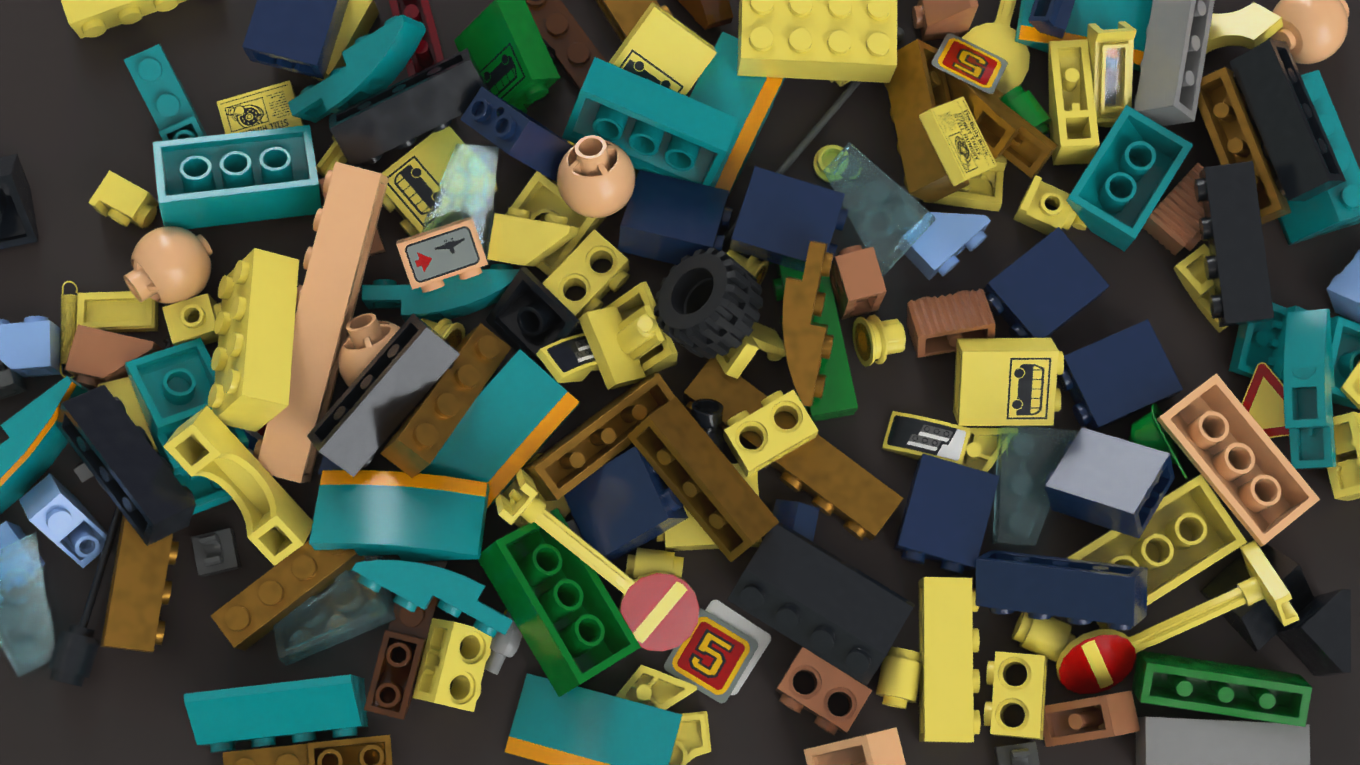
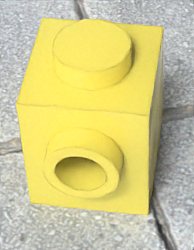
(192, 319)

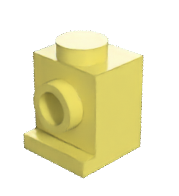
(124, 201)
(1034, 213)

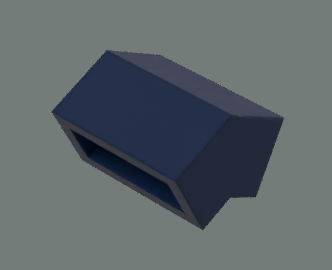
(1051, 16)
(797, 516)

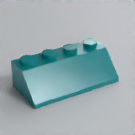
(652, 124)
(236, 177)
(1339, 205)
(276, 711)

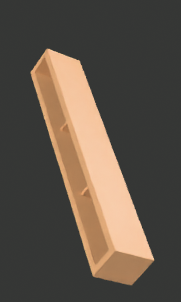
(323, 310)

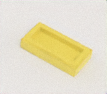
(116, 312)

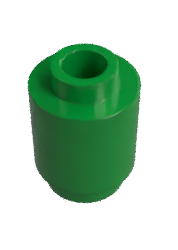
(1027, 107)

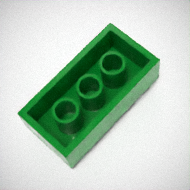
(557, 605)

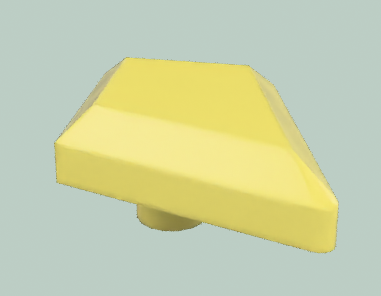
(981, 449)
(655, 688)

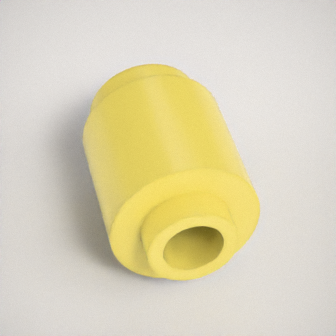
(653, 560)
(1042, 636)
(899, 677)

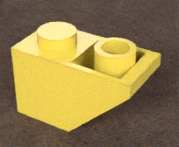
(527, 241)

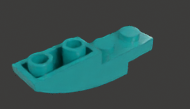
(369, 68)
(164, 94)
(449, 302)
(1307, 389)
(418, 584)

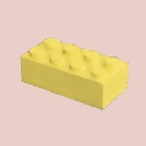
(818, 39)
(254, 340)
(1178, 543)

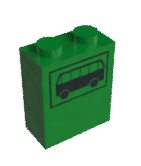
(510, 53)

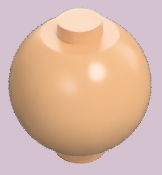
(1312, 28)
(596, 177)
(169, 265)
(362, 344)

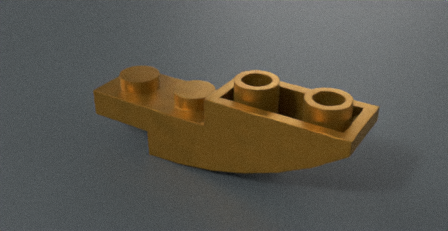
(1003, 128)
(804, 339)
(353, 751)

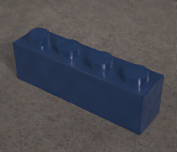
(1062, 588)

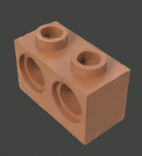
(857, 281)
(827, 681)

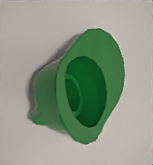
(1150, 433)

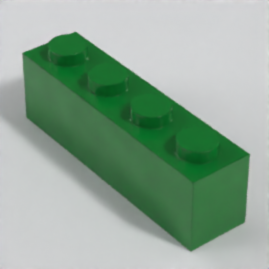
(1221, 688)

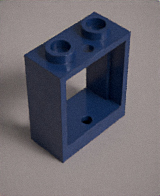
(516, 133)

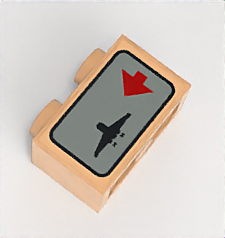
(442, 254)

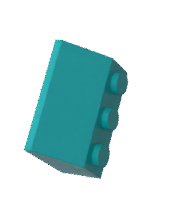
(1127, 177)

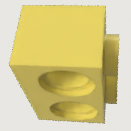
(577, 271)
(775, 440)
(1346, 474)
(446, 663)
(1028, 695)

